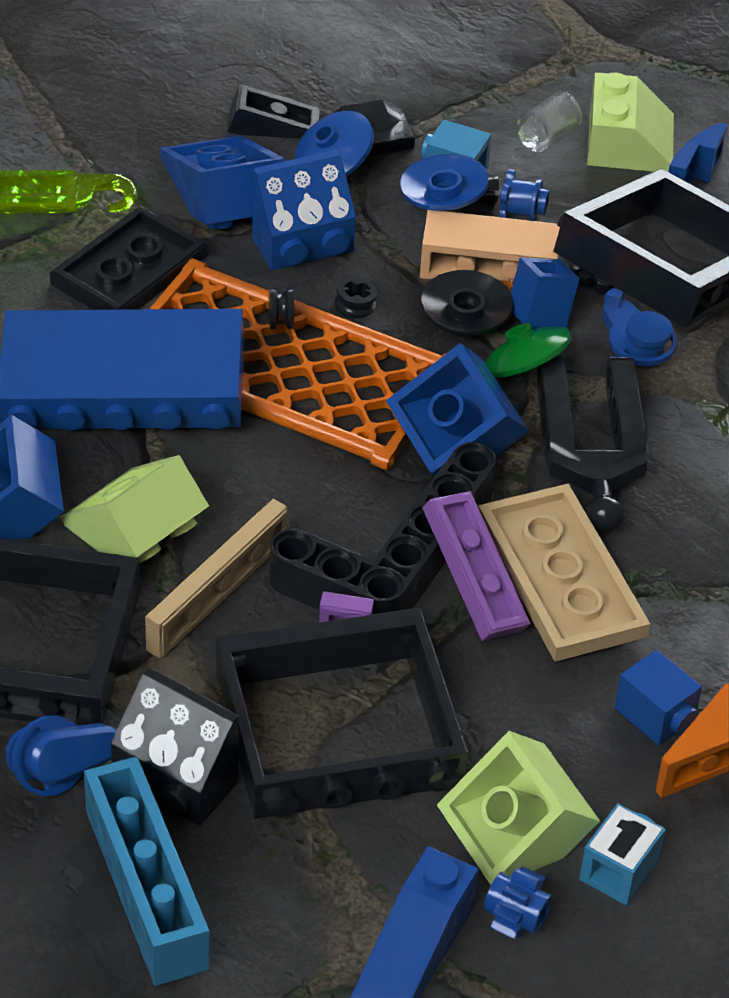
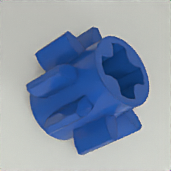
(518, 902)

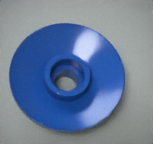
(340, 131)
(444, 182)

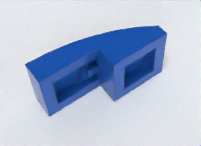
(700, 155)

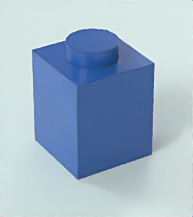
(543, 292)
(658, 697)

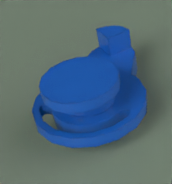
(637, 332)
(57, 752)

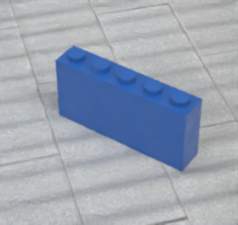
(123, 368)

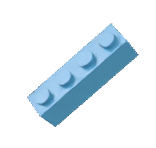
(146, 871)

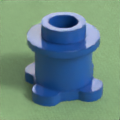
(523, 197)

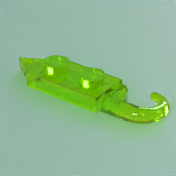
(60, 190)

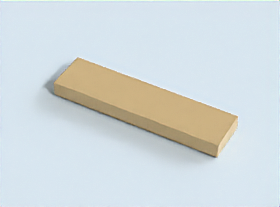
(213, 580)

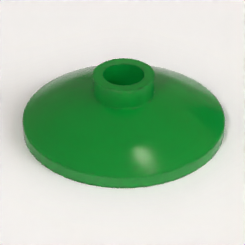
(527, 349)

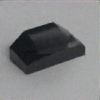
(388, 123)

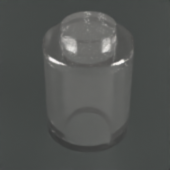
(549, 121)

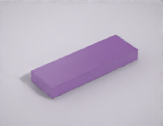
(476, 566)

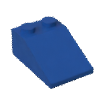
(217, 177)

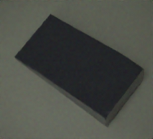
(269, 115)

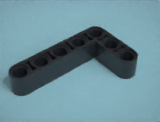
(406, 564)

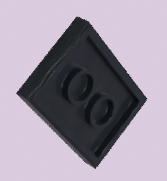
(128, 263)

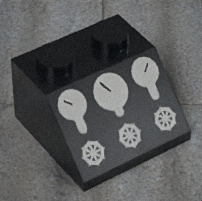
(182, 745)

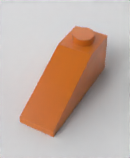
(700, 750)

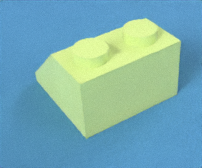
(628, 125)
(139, 509)
(517, 808)

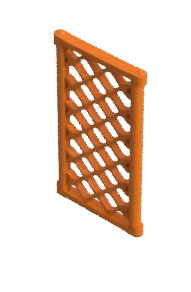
(336, 331)

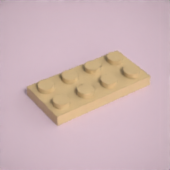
(563, 573)

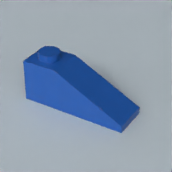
(419, 927)

